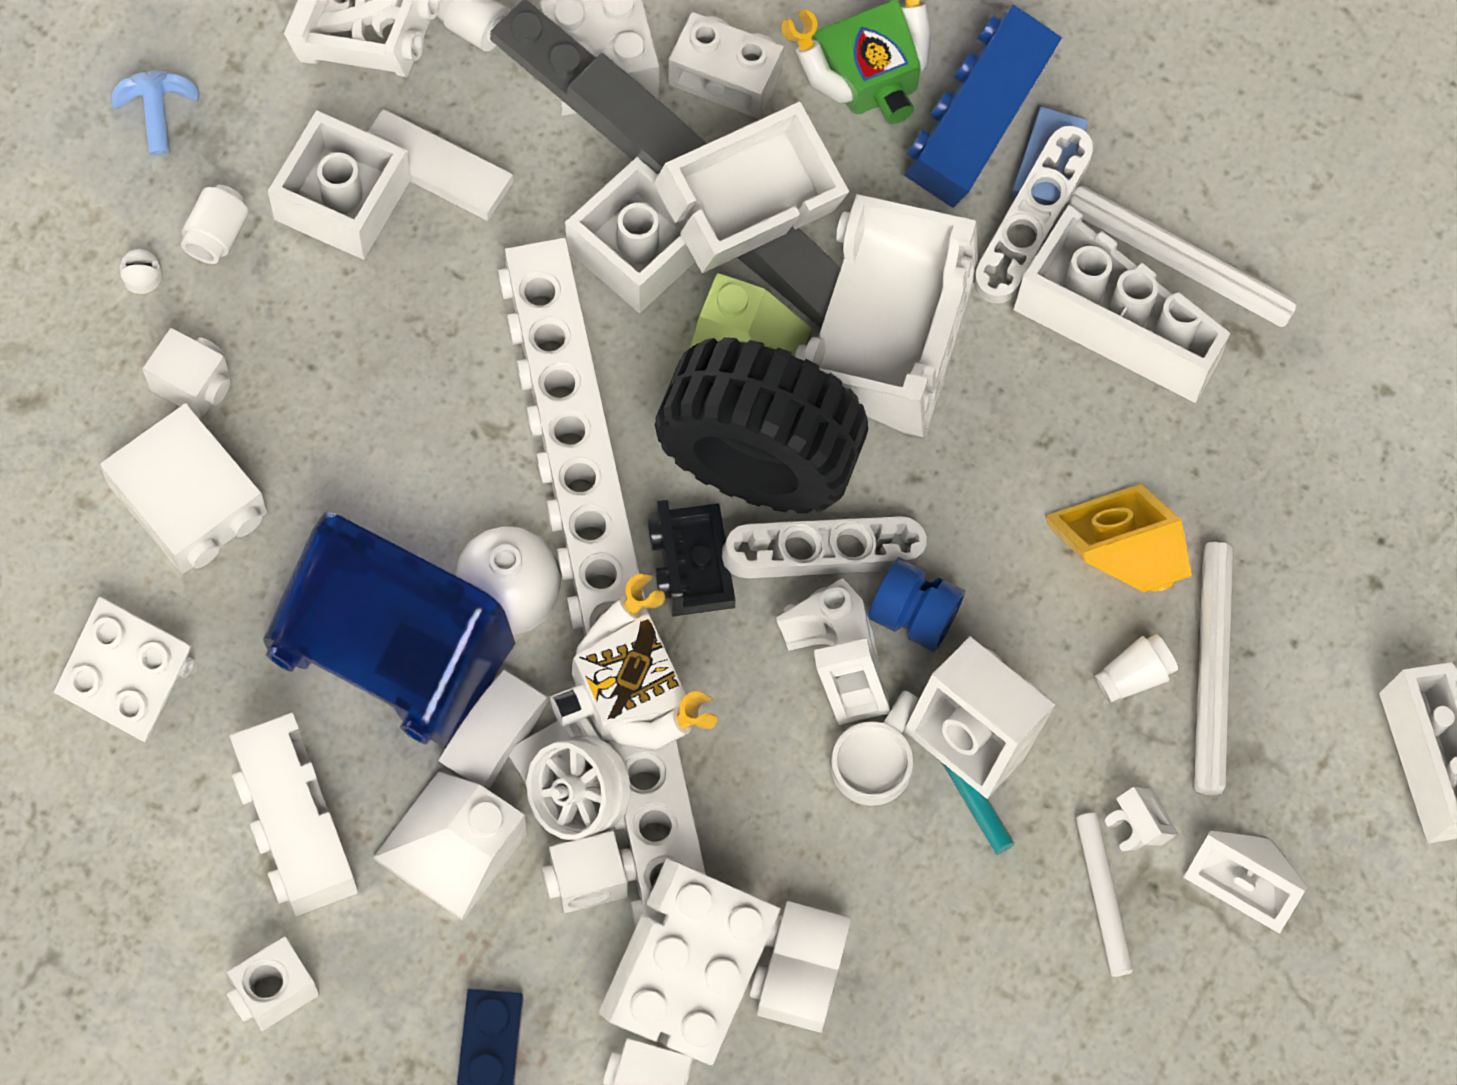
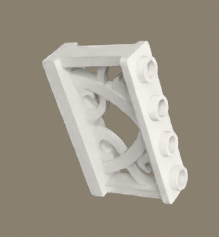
(316, 19)

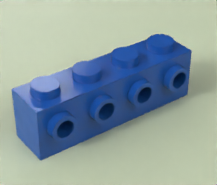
(982, 105)

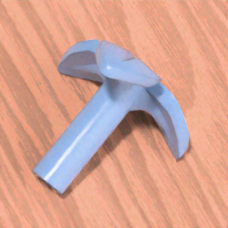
(152, 88)

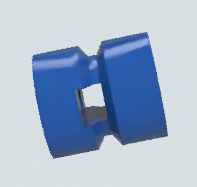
(916, 604)

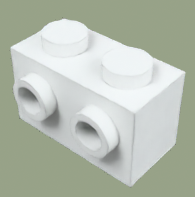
(725, 64)

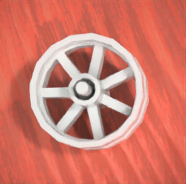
(557, 800)

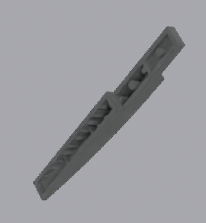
(654, 134)

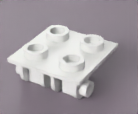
(124, 669)

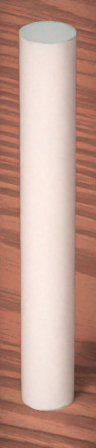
(1104, 894)

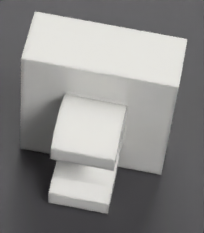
(1146, 817)

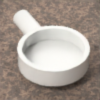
(874, 758)

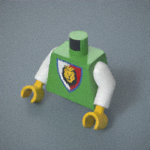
(867, 57)

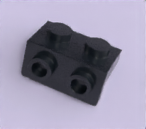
(692, 558)

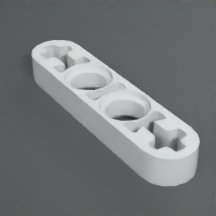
(1031, 213)
(822, 537)

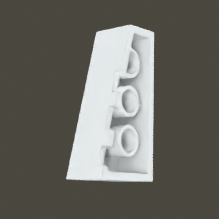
(1119, 309)

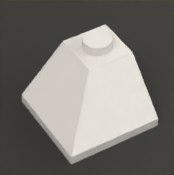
(453, 842)

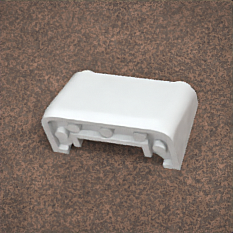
(896, 308)

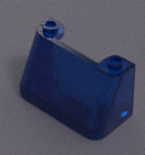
(390, 627)

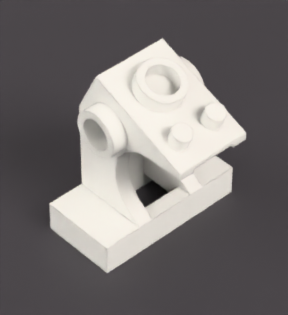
(840, 619)

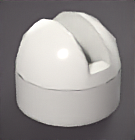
(140, 278)

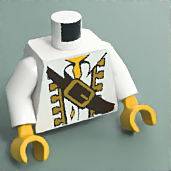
(629, 679)

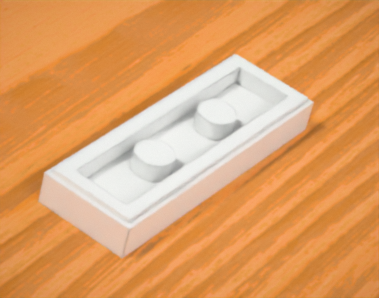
(446, 167)

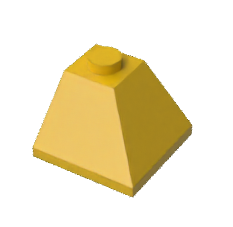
(1127, 537)

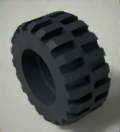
(762, 425)

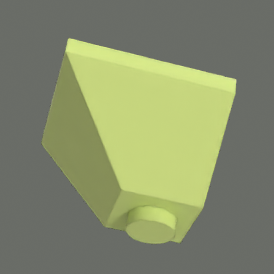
(748, 314)

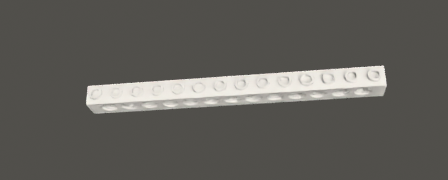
(547, 272)

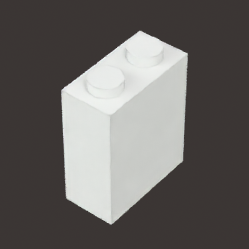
(184, 489)

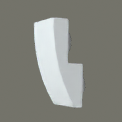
(493, 728)

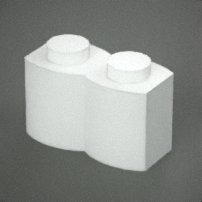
(802, 966)

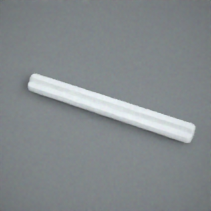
(1183, 256)
(1213, 669)

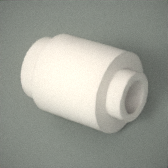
(472, 19)
(214, 224)

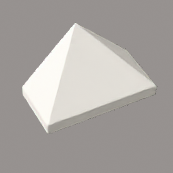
(1248, 876)

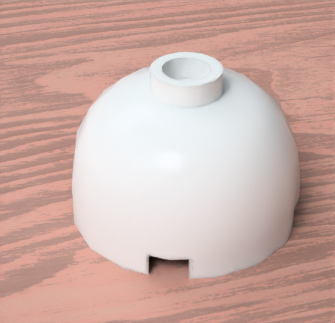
(515, 571)

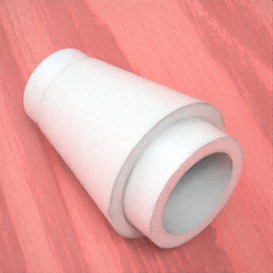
(1137, 669)

